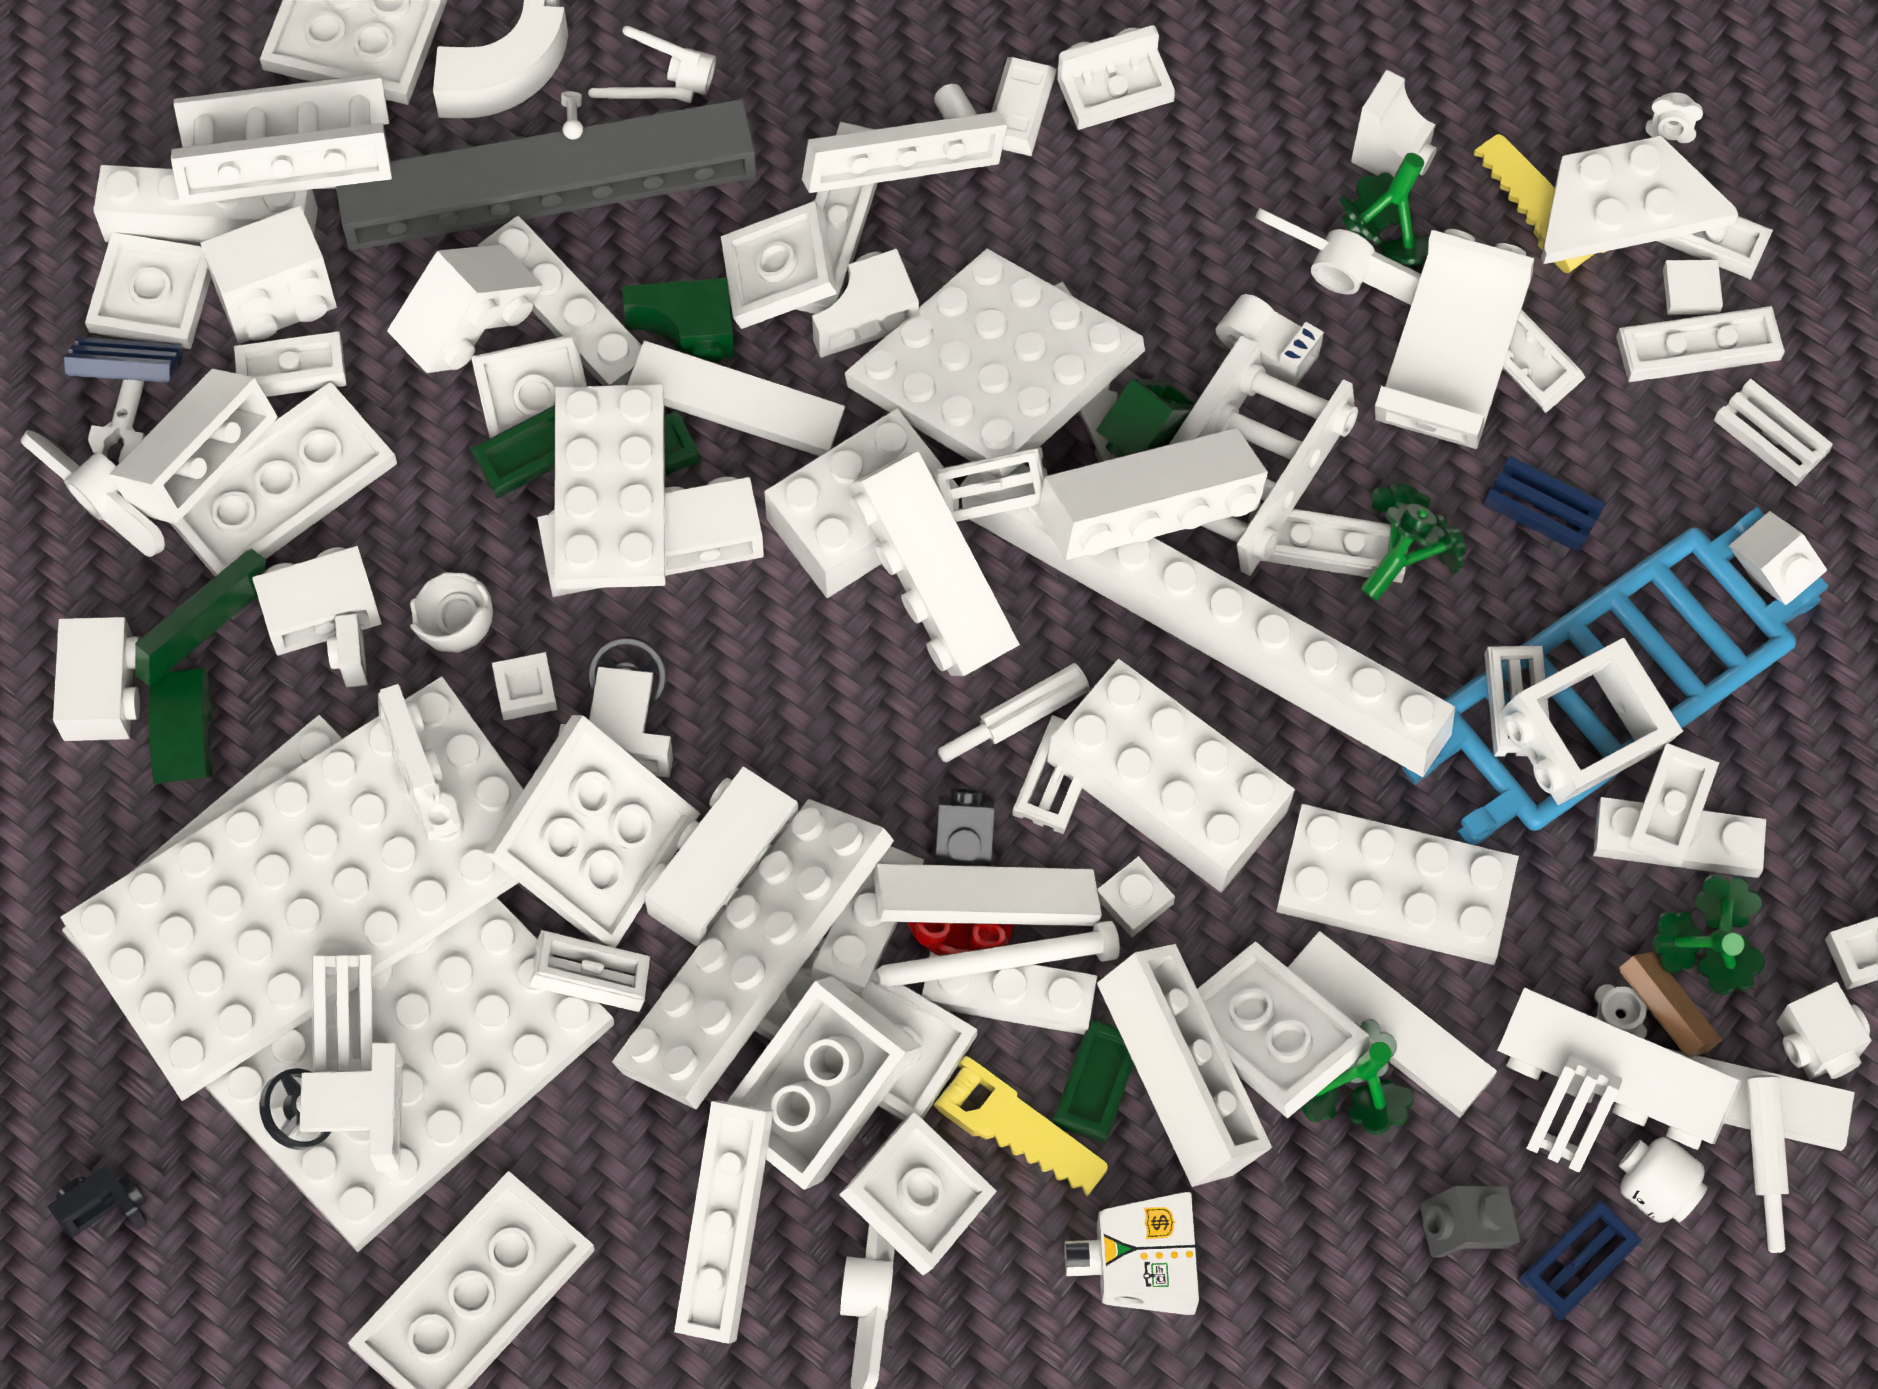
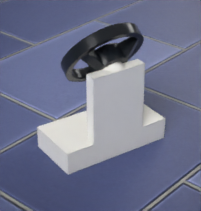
(623, 703)
(343, 1103)

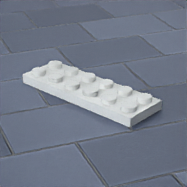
(752, 953)

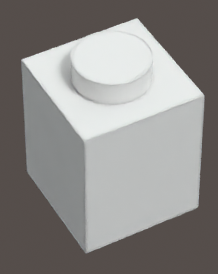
(1778, 558)

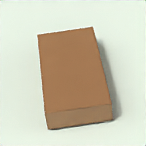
(1670, 1004)

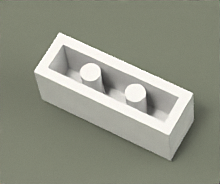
(194, 445)
(718, 855)

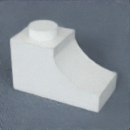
(1391, 129)
(870, 308)

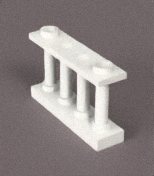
(281, 139)
(1219, 411)

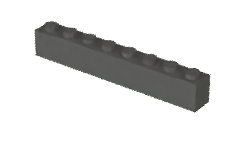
(550, 174)

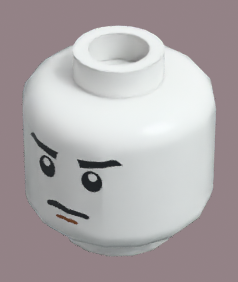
(1662, 1179)

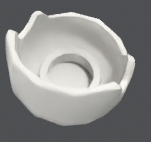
(452, 612)

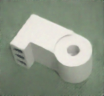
(1284, 345)

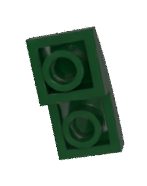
(178, 726)

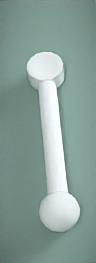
(572, 127)

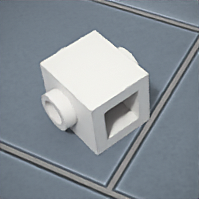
(1824, 1033)

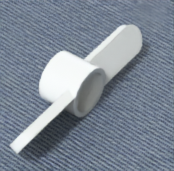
(1349, 260)
(98, 493)
(867, 1296)

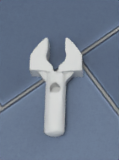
(122, 423)

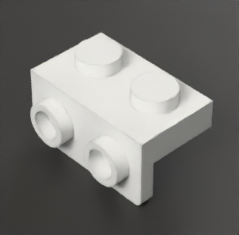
(1114, 77)

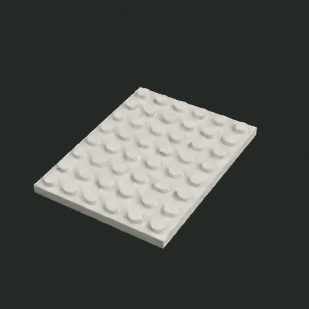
(467, 1035)

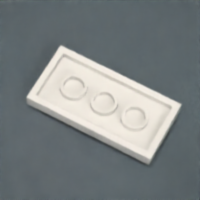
(286, 481)
(609, 486)
(1398, 884)
(939, 1033)
(473, 1292)

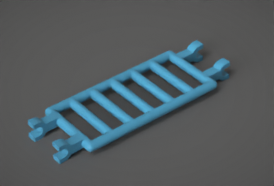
(1573, 626)

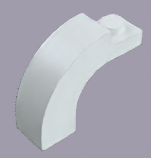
(504, 73)

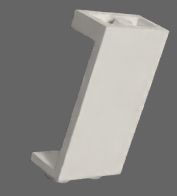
(1456, 338)

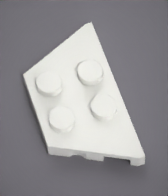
(1628, 199)

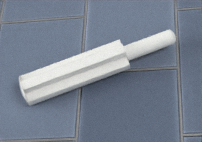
(1021, 711)
(1768, 1153)

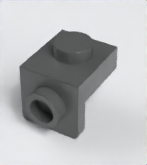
(1469, 1219)

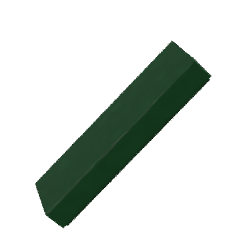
(198, 617)

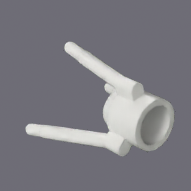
(688, 68)

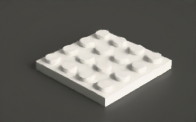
(995, 361)

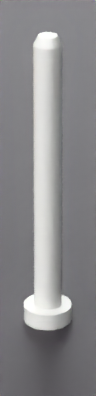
(1102, 942)

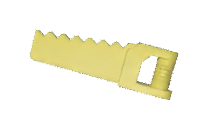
(1525, 187)
(1019, 1126)

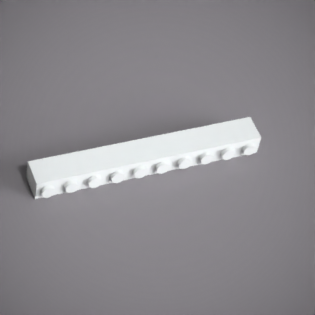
(1243, 634)

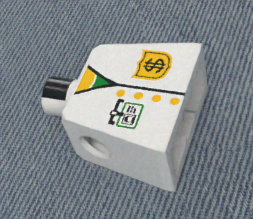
(1142, 1255)

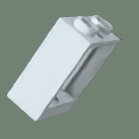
(1630, 695)

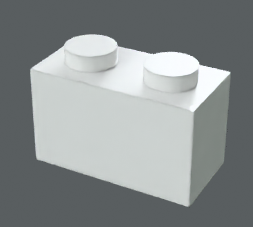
(306, 597)
(95, 679)

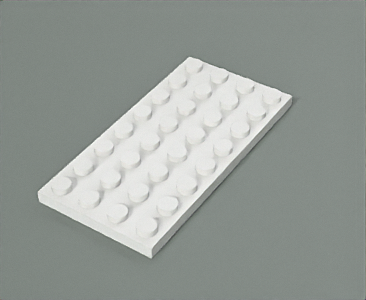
(328, 861)

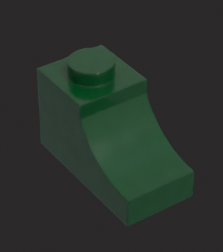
(687, 313)
(1144, 417)

